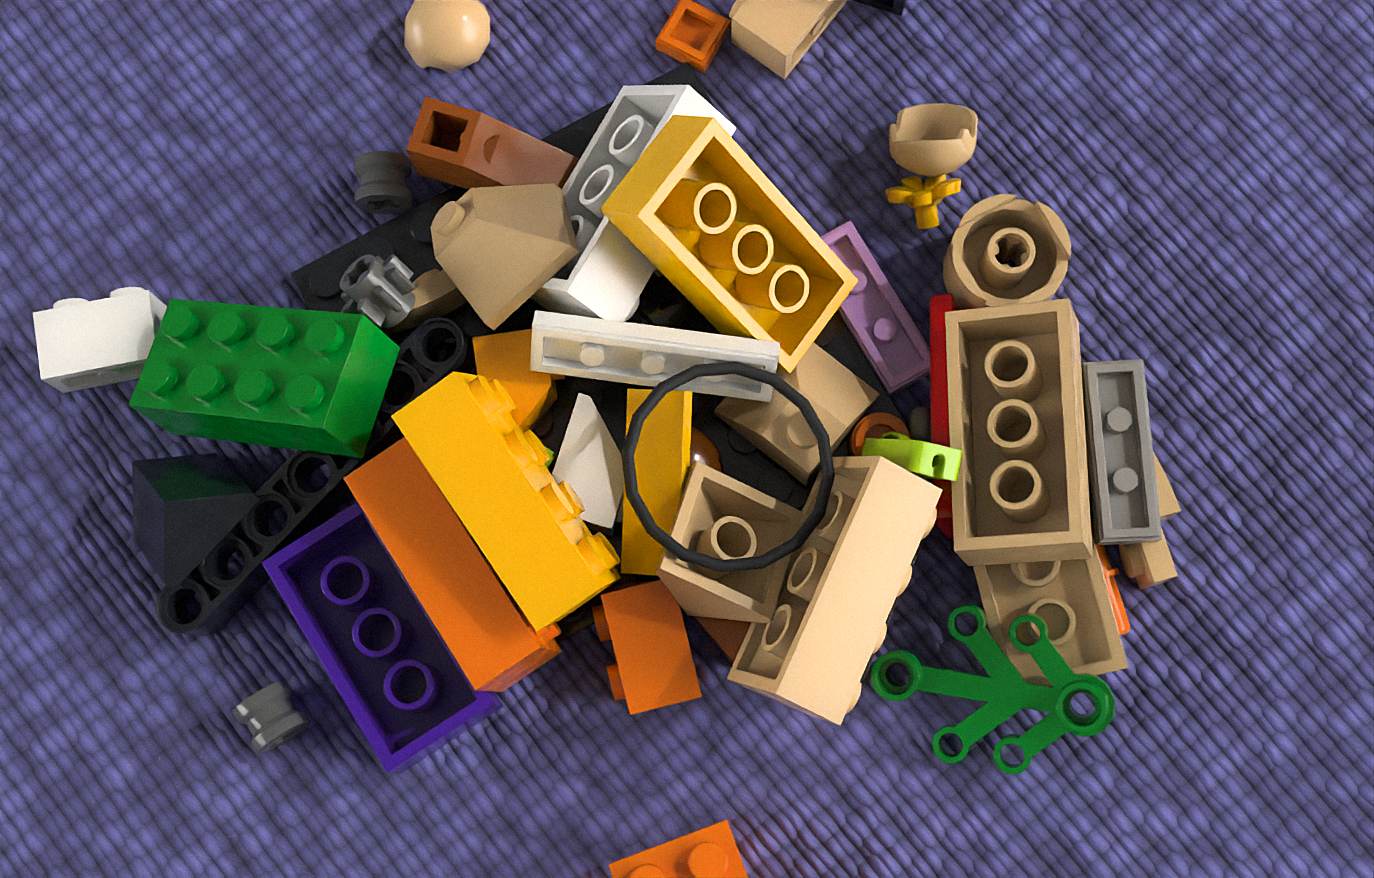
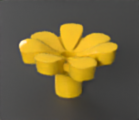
(924, 196)

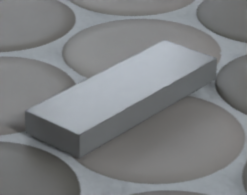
(1120, 453)

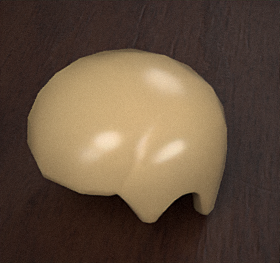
(446, 33)
(933, 138)

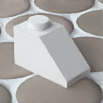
(592, 467)

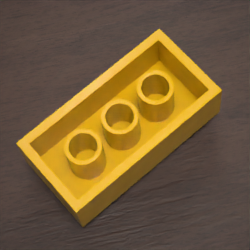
(729, 238)
(508, 496)

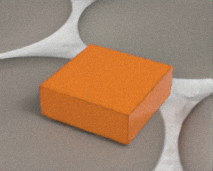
(693, 34)

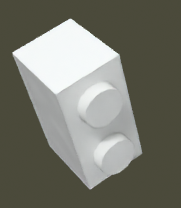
(97, 340)

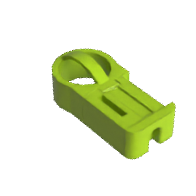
(916, 456)

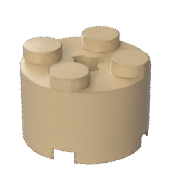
(1013, 231)

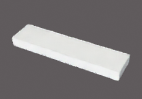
(646, 354)

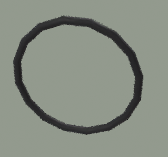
(666, 540)

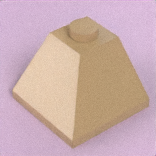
(503, 245)
(780, 427)

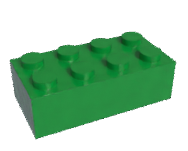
(266, 376)

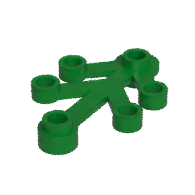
(1003, 691)

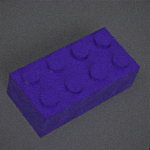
(376, 641)

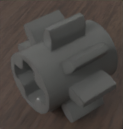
(378, 290)

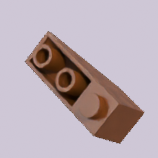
(480, 151)

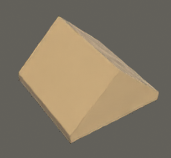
(727, 522)

